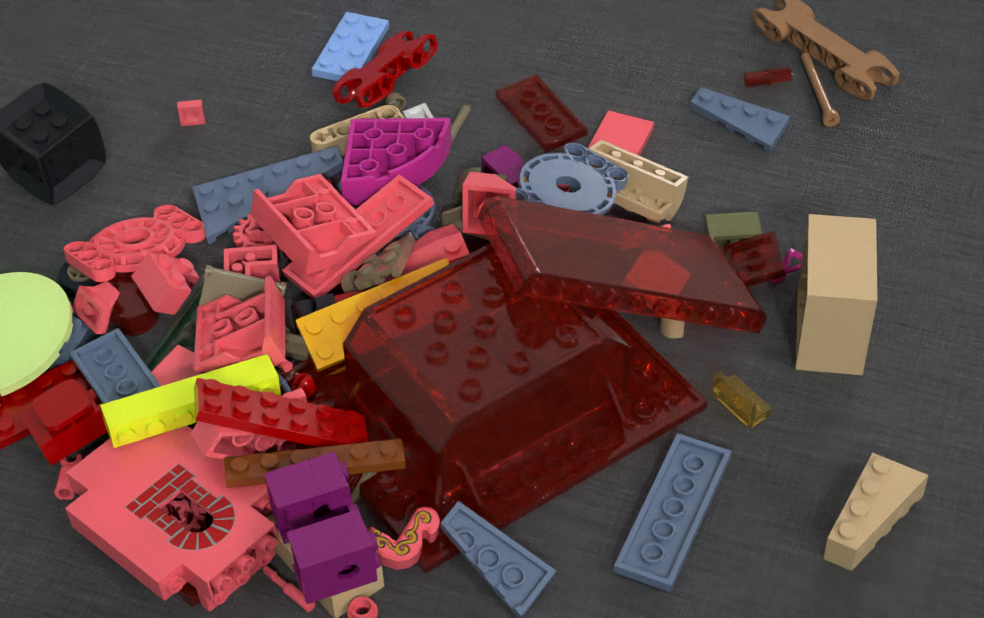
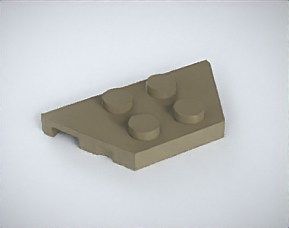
(387, 262)

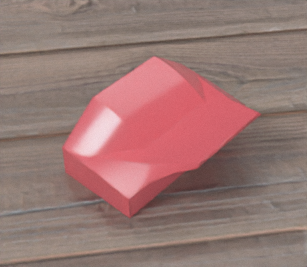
(95, 305)

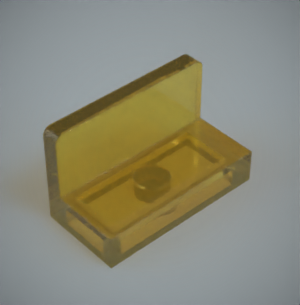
(740, 399)

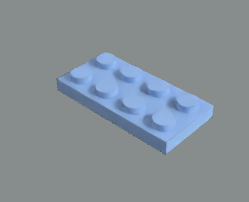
(350, 45)

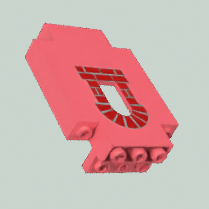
(122, 516)

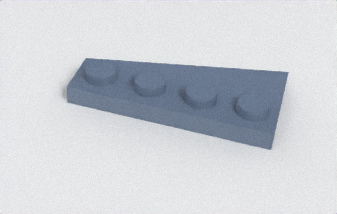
(503, 563)

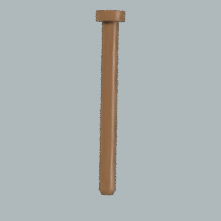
(830, 117)

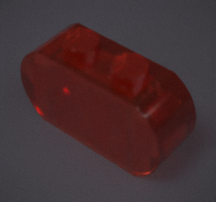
(131, 311)

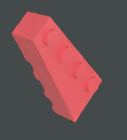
(228, 442)

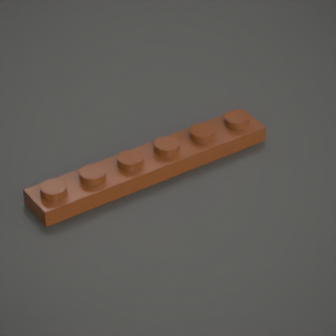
(358, 458)

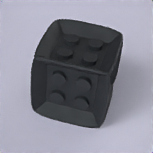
(50, 143)

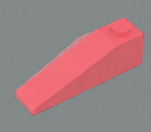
(432, 247)

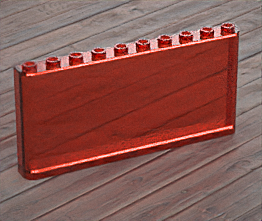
(618, 265)

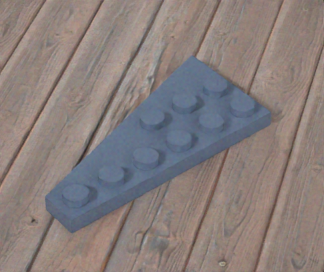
(231, 198)

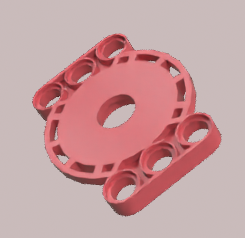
(111, 248)

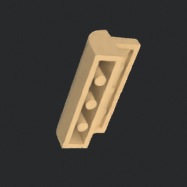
(650, 188)

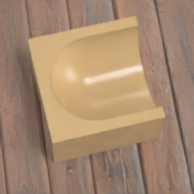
(836, 294)

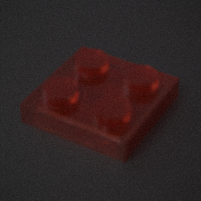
(757, 258)

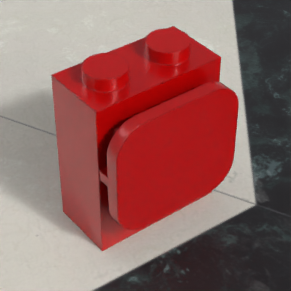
(65, 420)

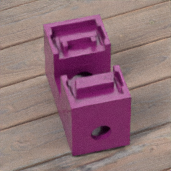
(322, 526)

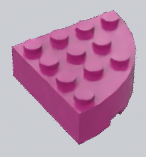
(390, 147)

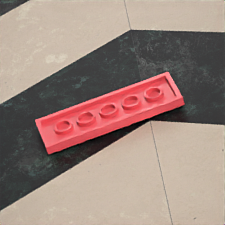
(388, 214)

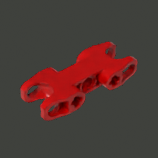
(379, 75)

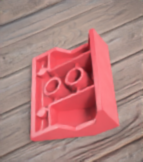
(311, 223)
(240, 330)

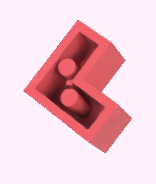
(254, 261)
(165, 281)

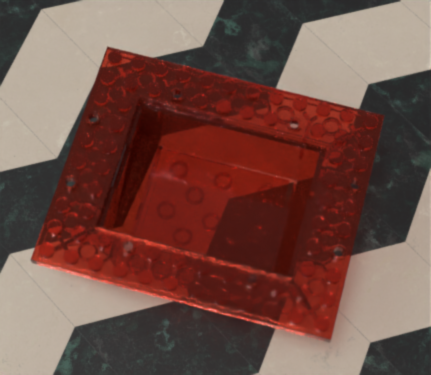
(495, 395)

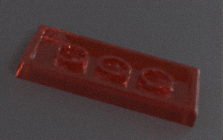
(541, 113)

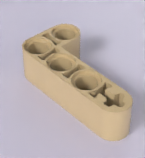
(338, 133)

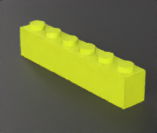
(174, 404)

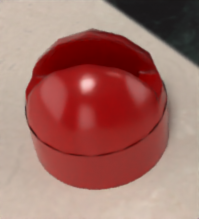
(305, 382)

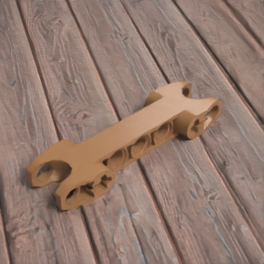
(851, 66)

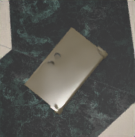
(240, 286)

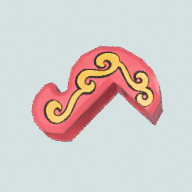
(408, 547)

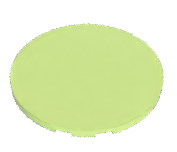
(32, 327)

